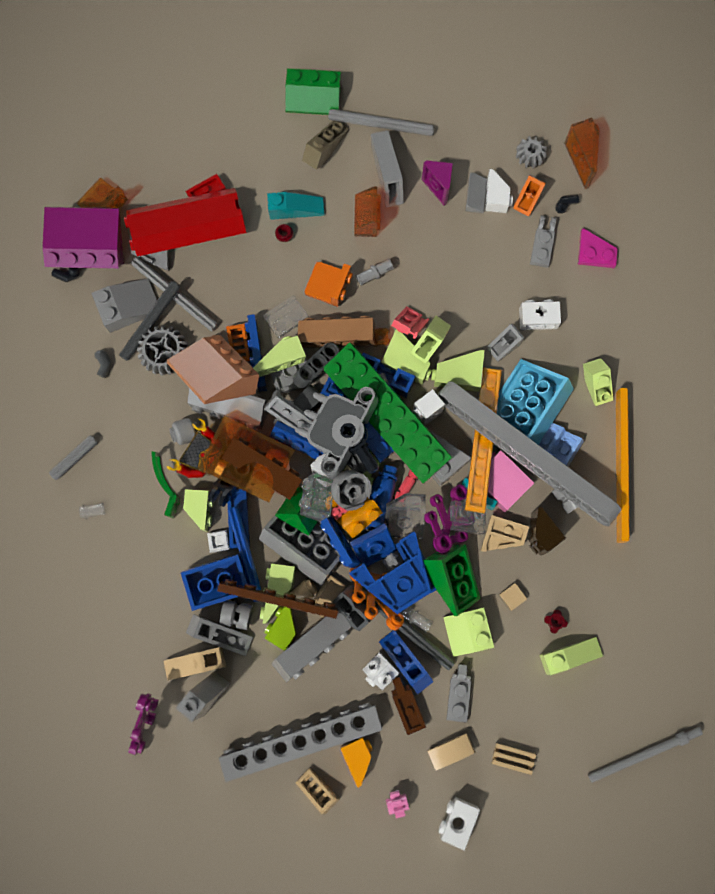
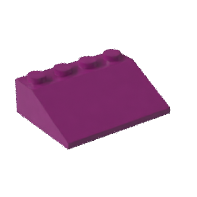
(82, 237)

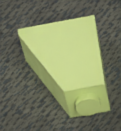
(430, 339)
(399, 356)
(463, 371)

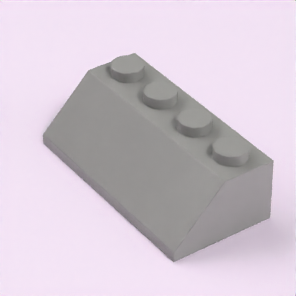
(245, 410)

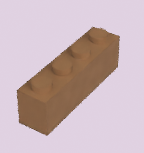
(338, 331)

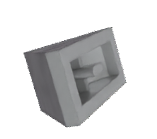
(505, 342)

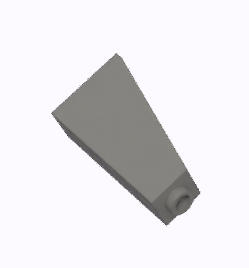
(387, 168)
(203, 696)

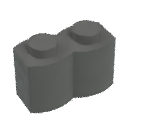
(353, 611)

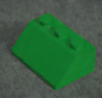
(312, 91)

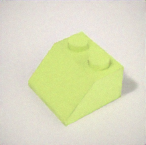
(468, 632)

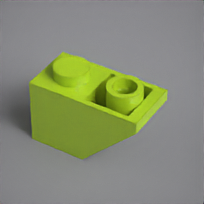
(283, 629)

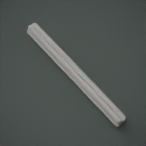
(381, 122)
(179, 298)

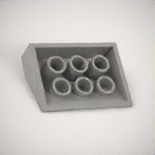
(307, 553)

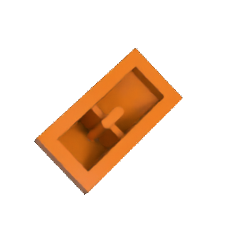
(529, 195)

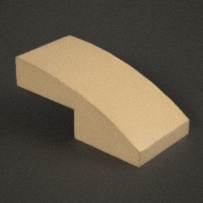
(451, 751)

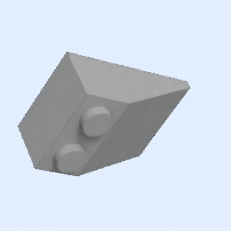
(124, 303)

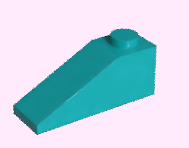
(294, 205)

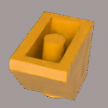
(357, 758)

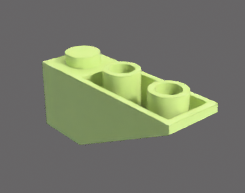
(280, 579)

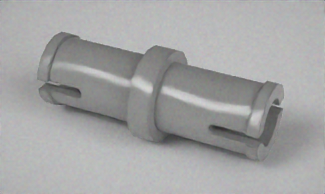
(374, 272)

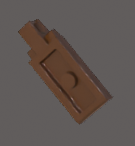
(407, 707)

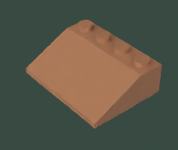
(214, 370)

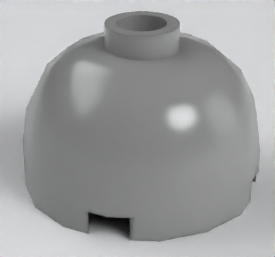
(350, 489)

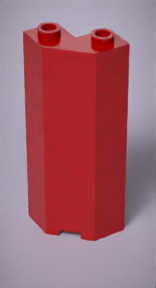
(184, 222)

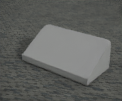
(476, 193)

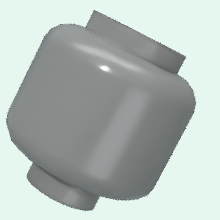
(183, 431)

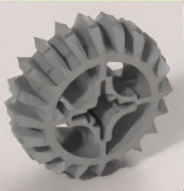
(149, 343)

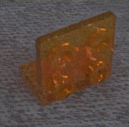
(103, 196)

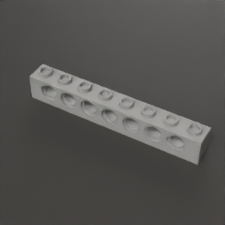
(233, 770)

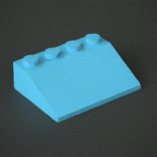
(533, 399)

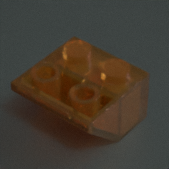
(367, 213)

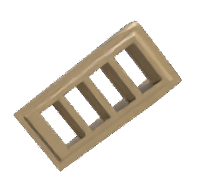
(312, 796)

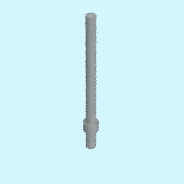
(681, 739)

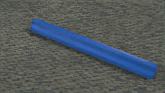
(243, 547)

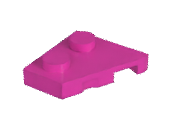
(595, 251)

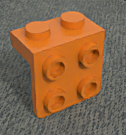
(329, 283)

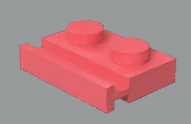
(410, 322)

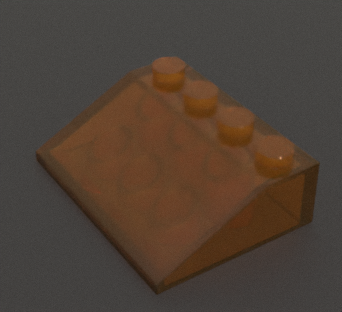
(253, 476)

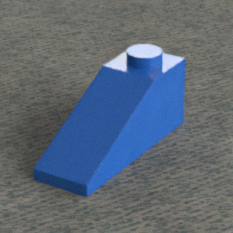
(406, 662)

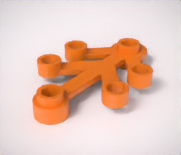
(393, 621)

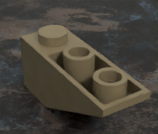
(323, 144)

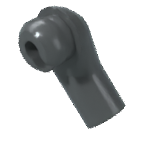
(105, 362)

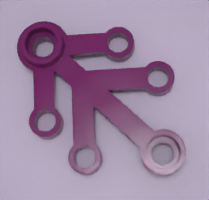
(457, 493)
(144, 704)

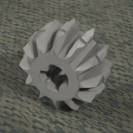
(524, 152)

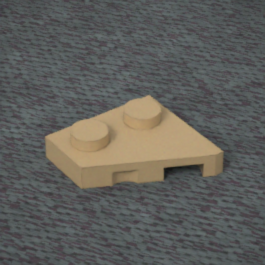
(503, 534)

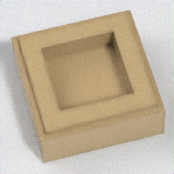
(512, 596)

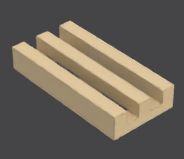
(530, 763)

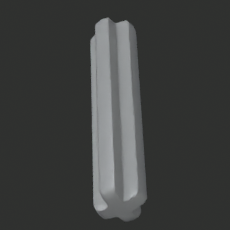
(73, 457)

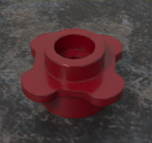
(562, 623)

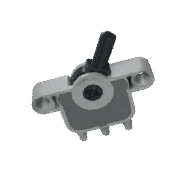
(331, 427)

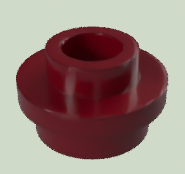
(284, 228)

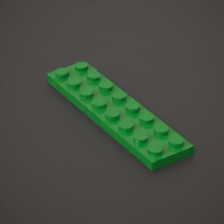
(391, 416)

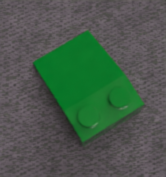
(453, 578)

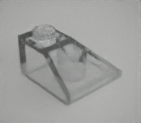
(406, 515)

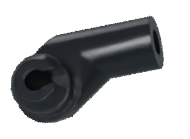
(565, 201)
(67, 276)

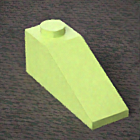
(284, 355)
(571, 656)

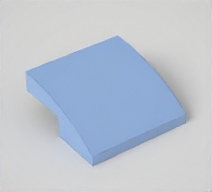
(561, 443)

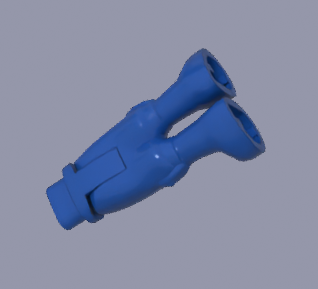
(382, 492)

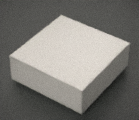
(218, 541)

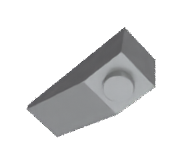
(219, 635)

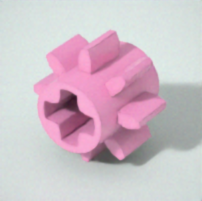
(397, 804)

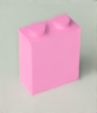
(506, 481)

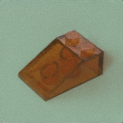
(582, 147)

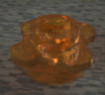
(384, 340)

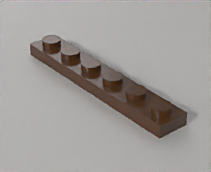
(287, 600)

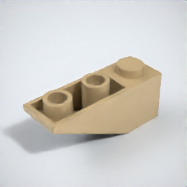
(195, 663)

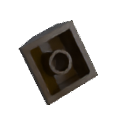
(543, 533)

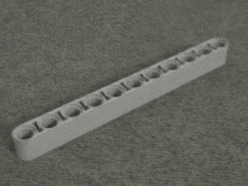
(529, 454)

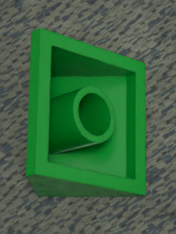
(290, 513)

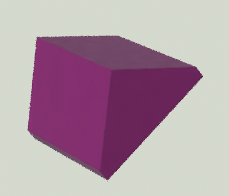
(437, 178)

